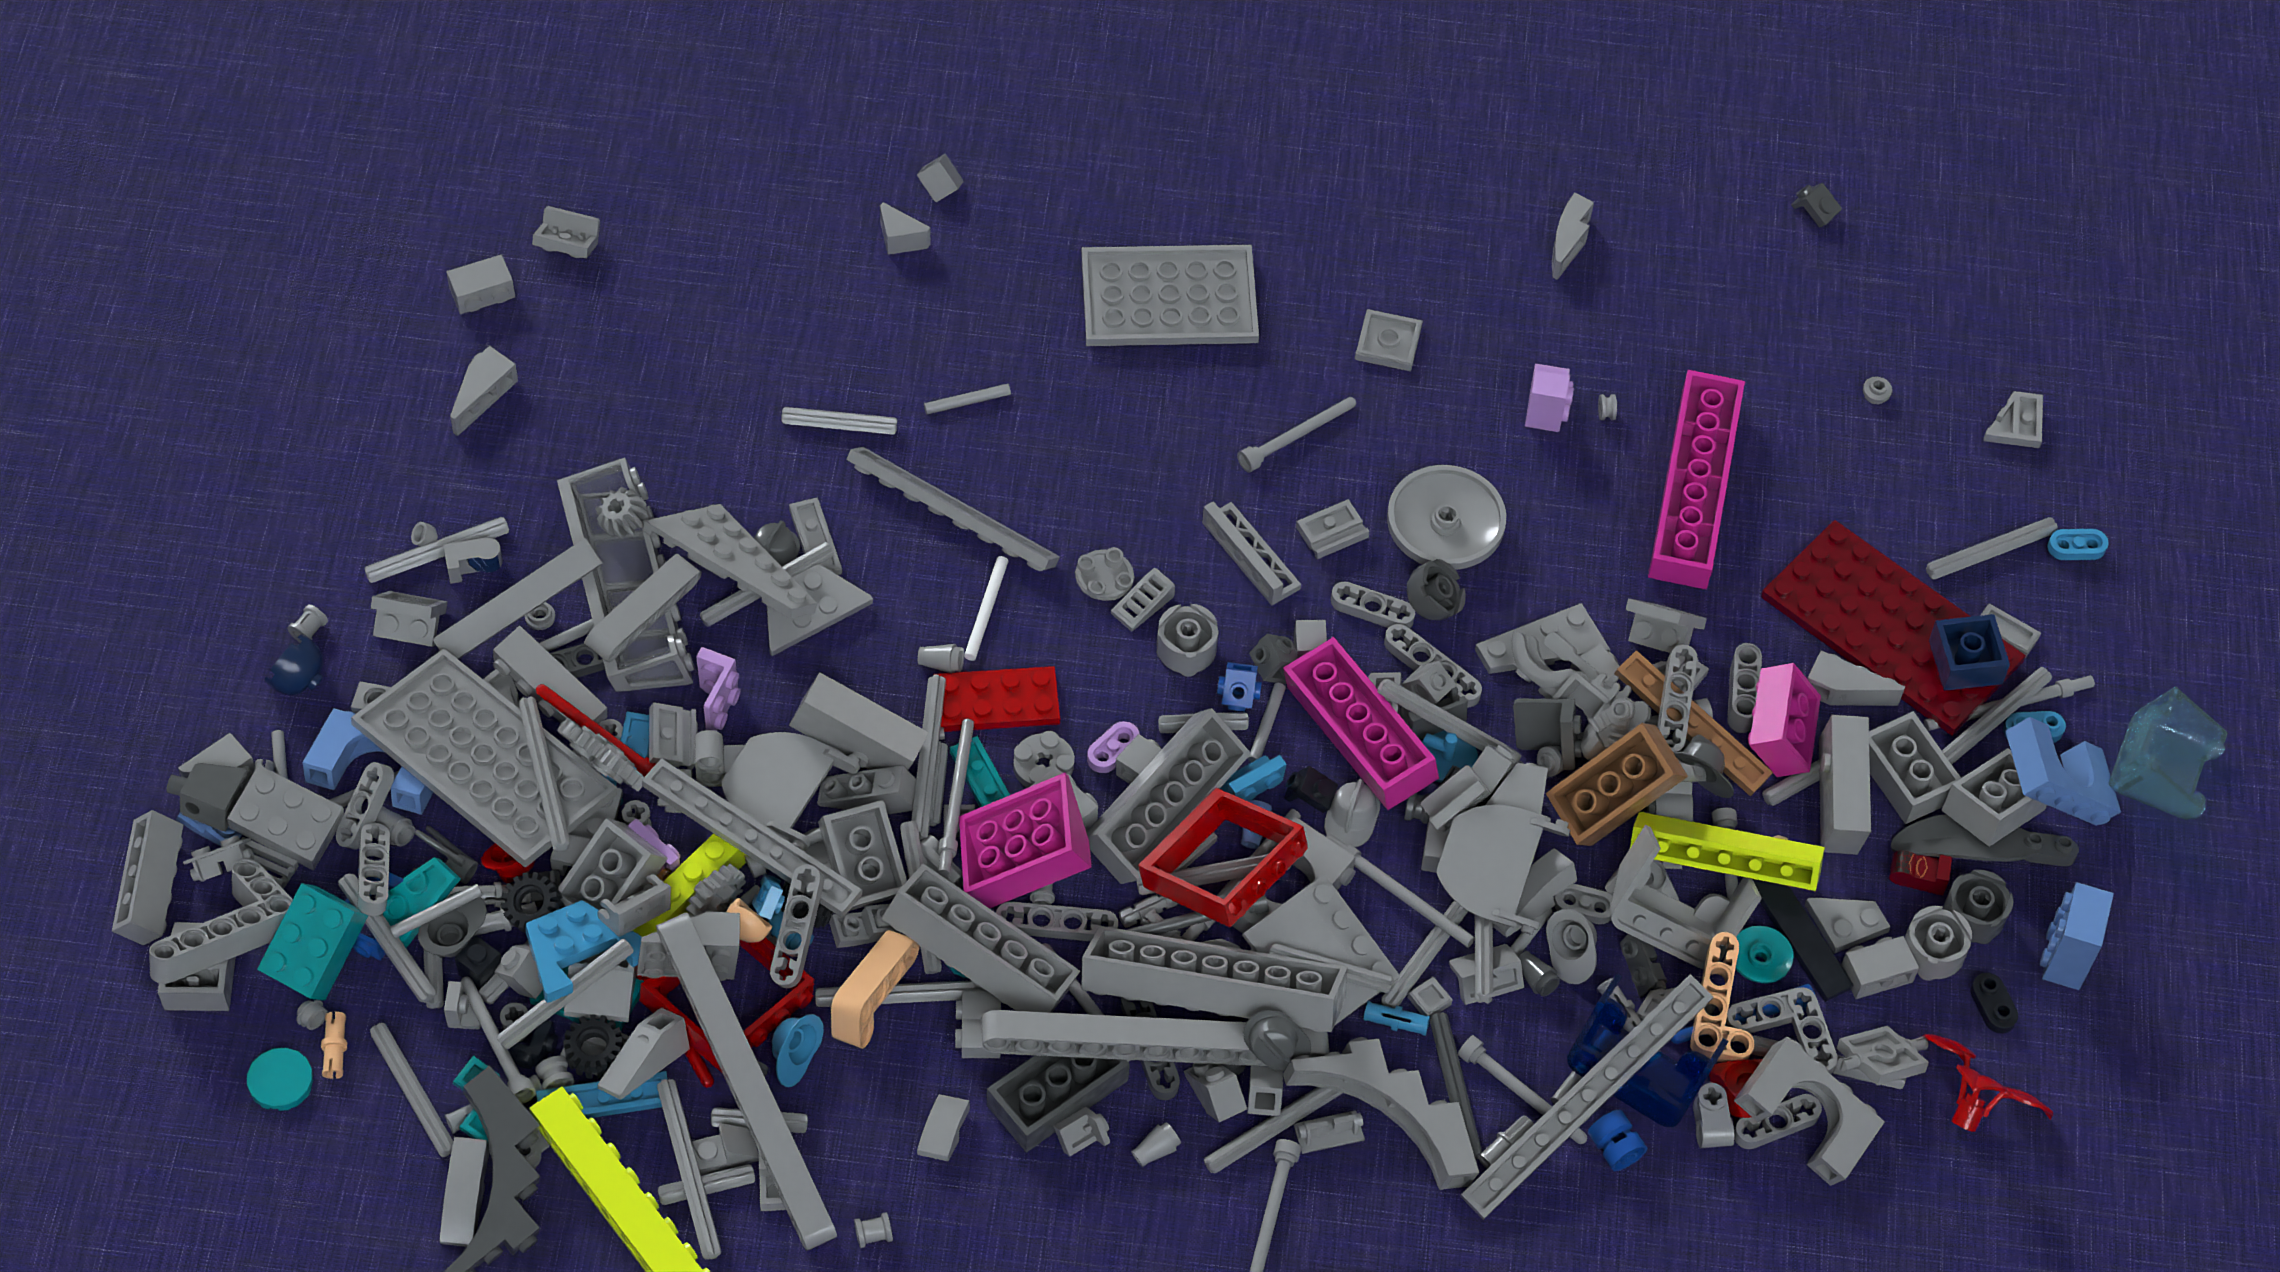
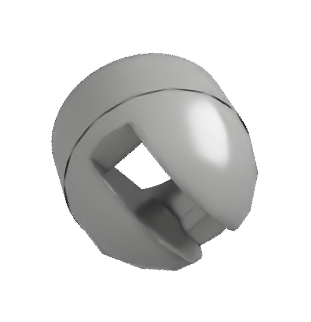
(423, 534)

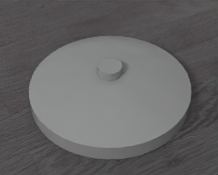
(1446, 516)

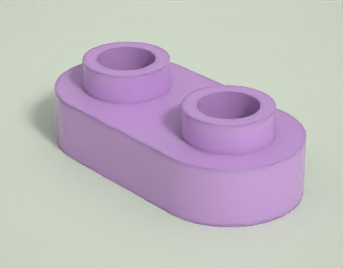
(1110, 747)

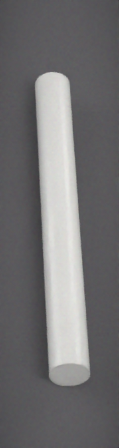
(986, 608)

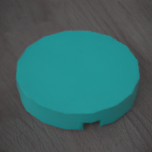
(280, 1079)

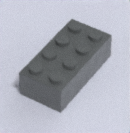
(1049, 1091)

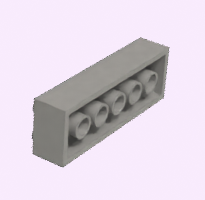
(1165, 793)
(979, 943)

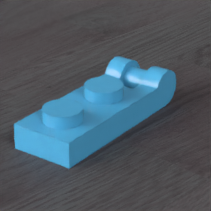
(769, 897)

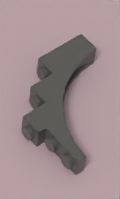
(513, 1178)

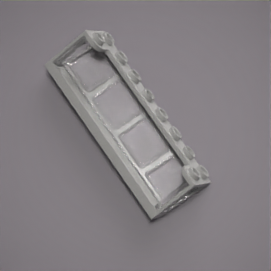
(659, 654)

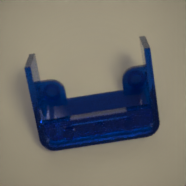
(1662, 1086)

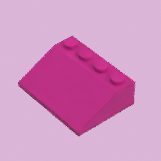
(1023, 842)

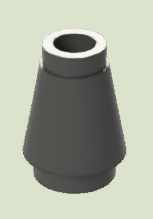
(1539, 975)

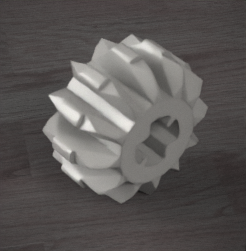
(621, 513)

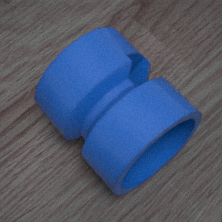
(1614, 1135)

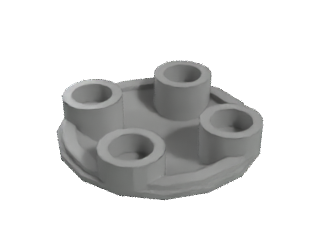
(1104, 574)

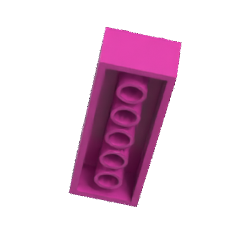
(1361, 723)

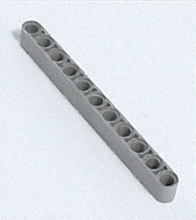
(1124, 1038)
(746, 1081)

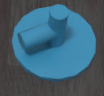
(1449, 751)

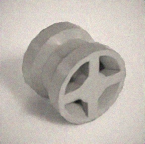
(554, 1073)

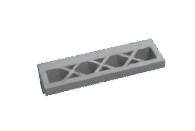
(1249, 557)

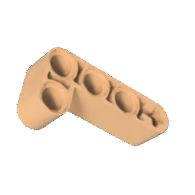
(869, 986)
(1715, 1025)

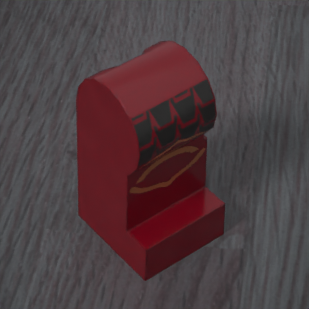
(1920, 871)

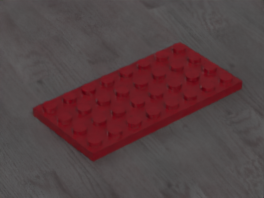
(1876, 620)

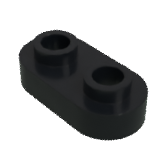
(1992, 1001)

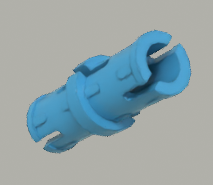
(1418, 1024)

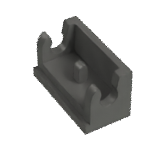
(1453, 705)

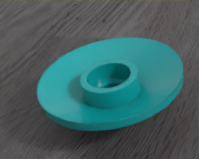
(1768, 944)

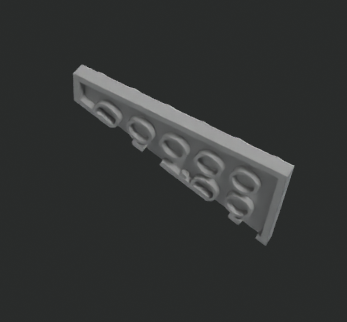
(730, 551)

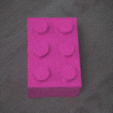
(1784, 720)

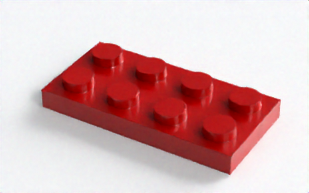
(1001, 698)

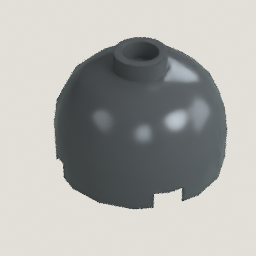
(1434, 590)

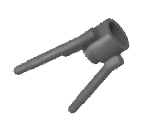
(457, 861)

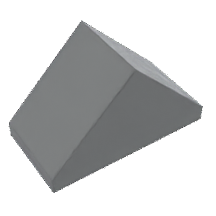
(902, 231)

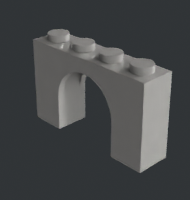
(1319, 859)
(1849, 1120)

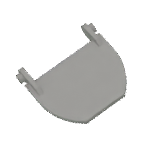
(779, 777)
(1491, 858)

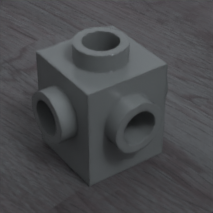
(1272, 655)

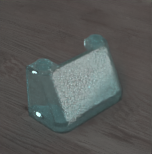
(2166, 755)

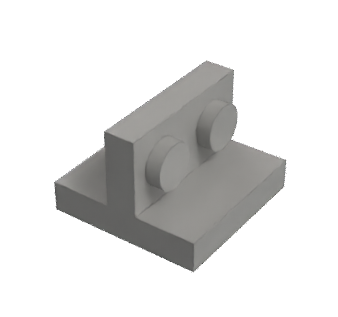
(407, 617)
(1662, 626)

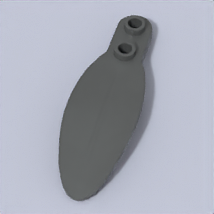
(1946, 837)

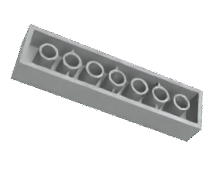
(1213, 978)

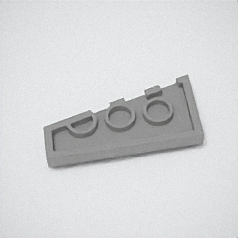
(1571, 624)

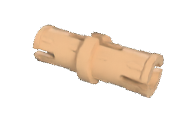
(334, 1045)

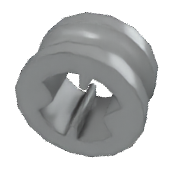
(1607, 407)

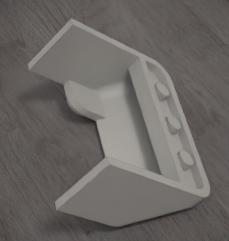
(1667, 921)

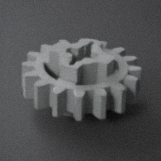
(716, 891)

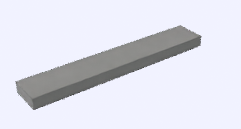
(519, 600)

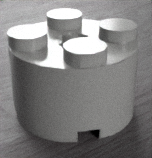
(1187, 639)
(1938, 941)

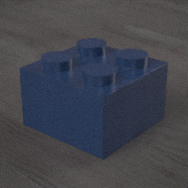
(1969, 652)

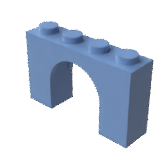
(342, 743)
(2077, 788)

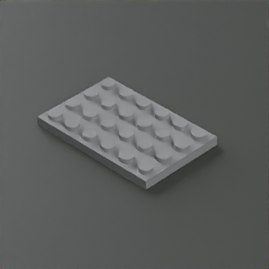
(1169, 295)

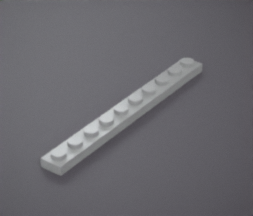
(1586, 1097)

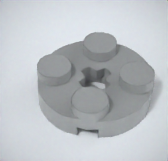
(1039, 746)

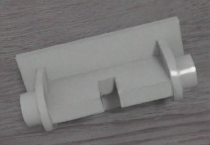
(207, 862)
(1329, 1131)

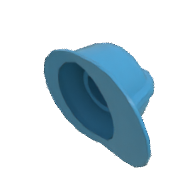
(794, 1047)

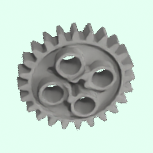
(601, 754)

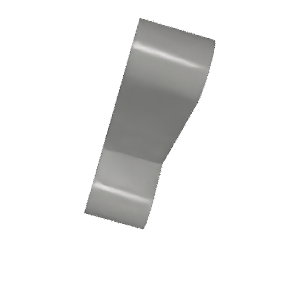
(713, 757)

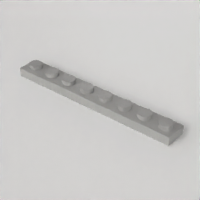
(944, 504)
(747, 834)

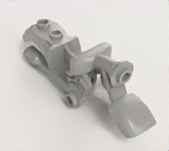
(1607, 709)

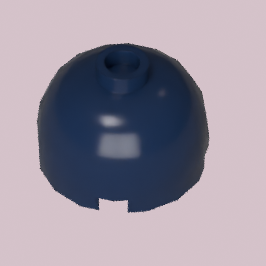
(297, 668)

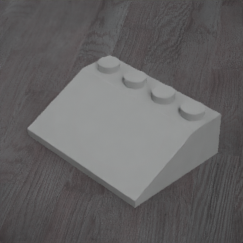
(1323, 925)

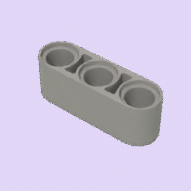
(1743, 676)

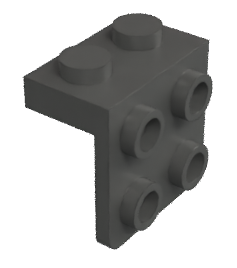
(1548, 724)

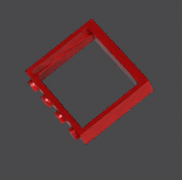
(1195, 829)
(654, 990)

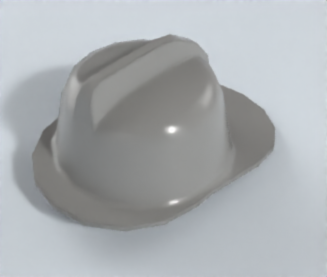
(1352, 814)
(1572, 945)

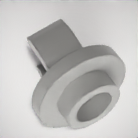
(1550, 758)

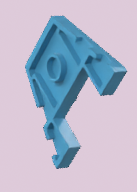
(569, 938)

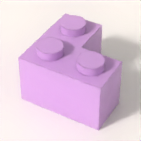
(1549, 398)

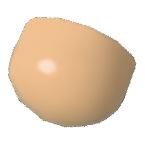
(752, 926)

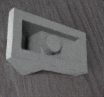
(727, 1150)

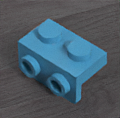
(1256, 778)

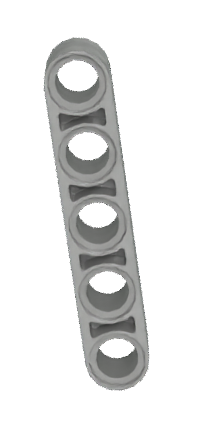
(642, 608)

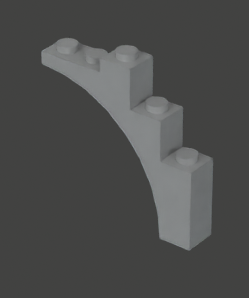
(1400, 1095)

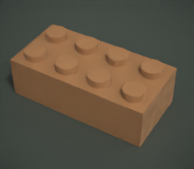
(1616, 784)

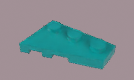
(418, 892)

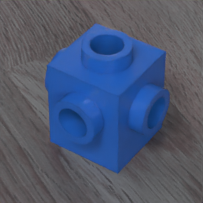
(1239, 676)

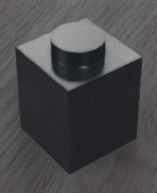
(477, 961)

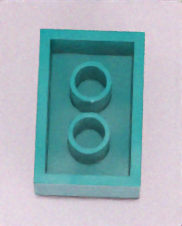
(313, 942)

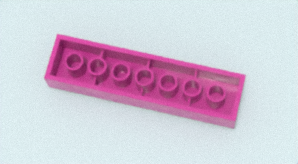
(1696, 480)

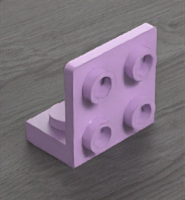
(720, 680)

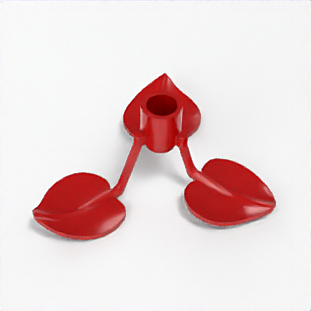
(1971, 1108)

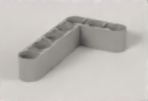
(229, 934)

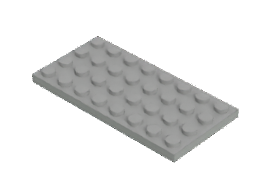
(476, 755)

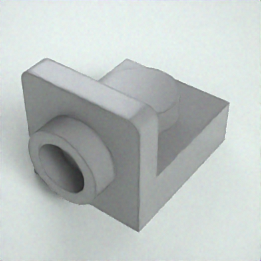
(458, 1009)

